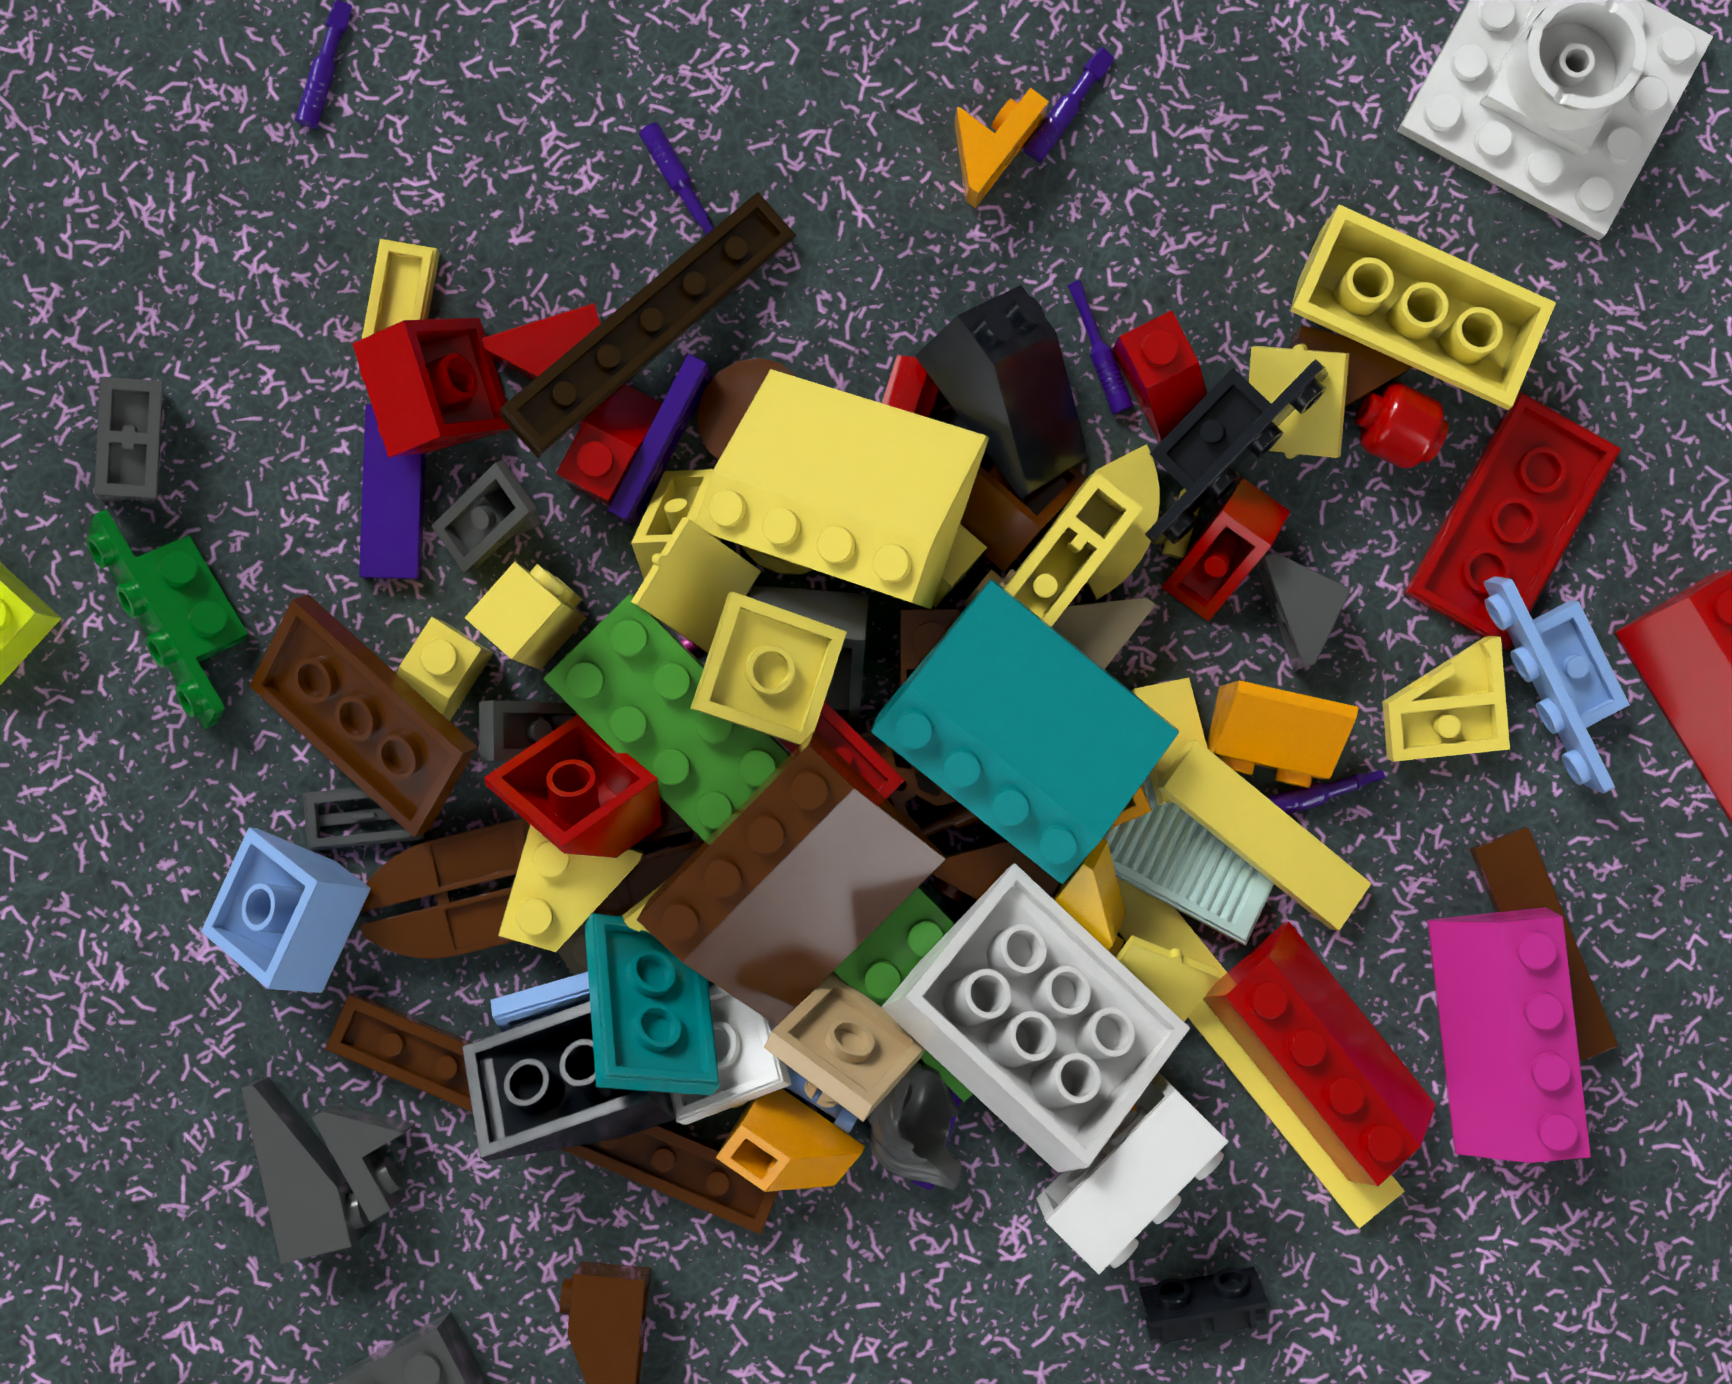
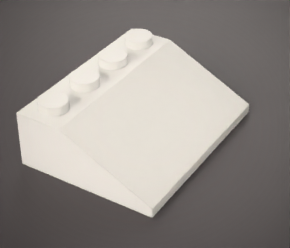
(1037, 1021)

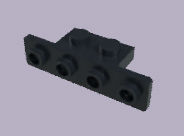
(1220, 437)

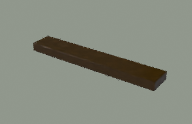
(646, 325)

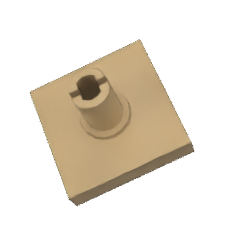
(844, 1047)

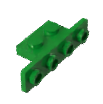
(177, 607)

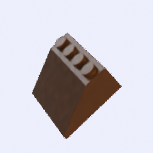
(791, 882)

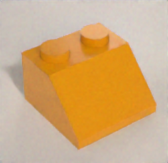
(1279, 731)

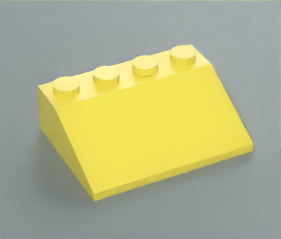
(844, 486)

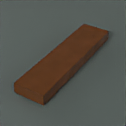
(1519, 881)

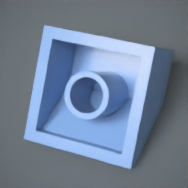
(284, 912)

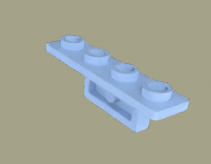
(1567, 672)

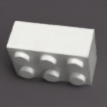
(1133, 1177)

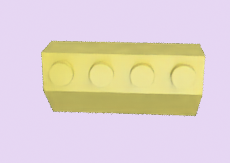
(1422, 306)

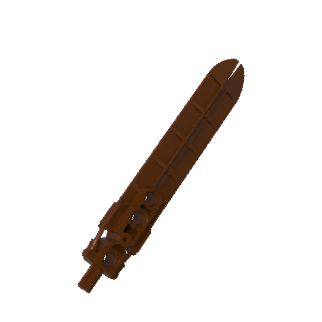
(496, 853)

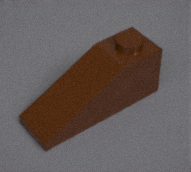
(607, 1320)

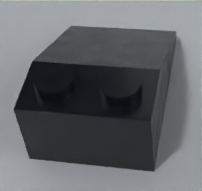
(1010, 383)
(540, 1093)

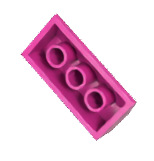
(1509, 1036)

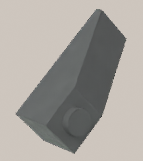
(302, 1183)

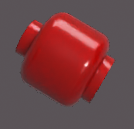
(1401, 425)

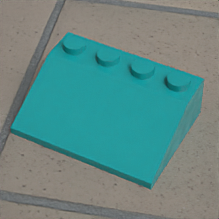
(1025, 731)

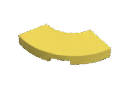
(1137, 478)

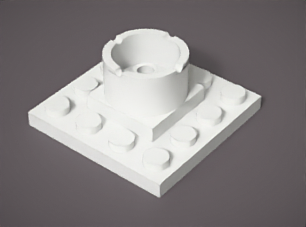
(1557, 98)

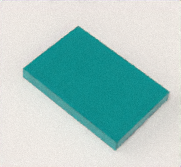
(647, 1013)

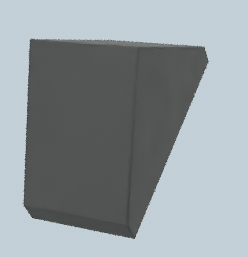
(1302, 606)

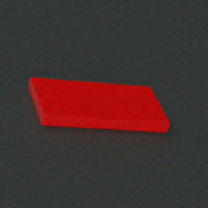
(1513, 515)

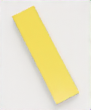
(1263, 835)

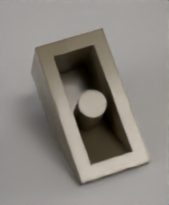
(1102, 627)

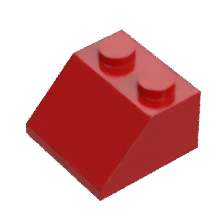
(431, 384)
(580, 792)

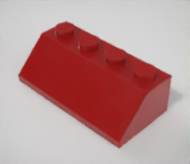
(1687, 666)
(1323, 1057)

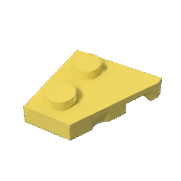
(1451, 708)
(559, 891)

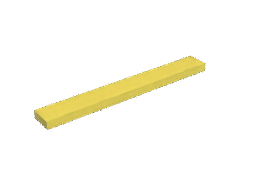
(1164, 926)

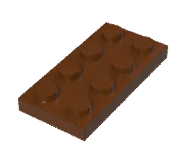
(362, 715)

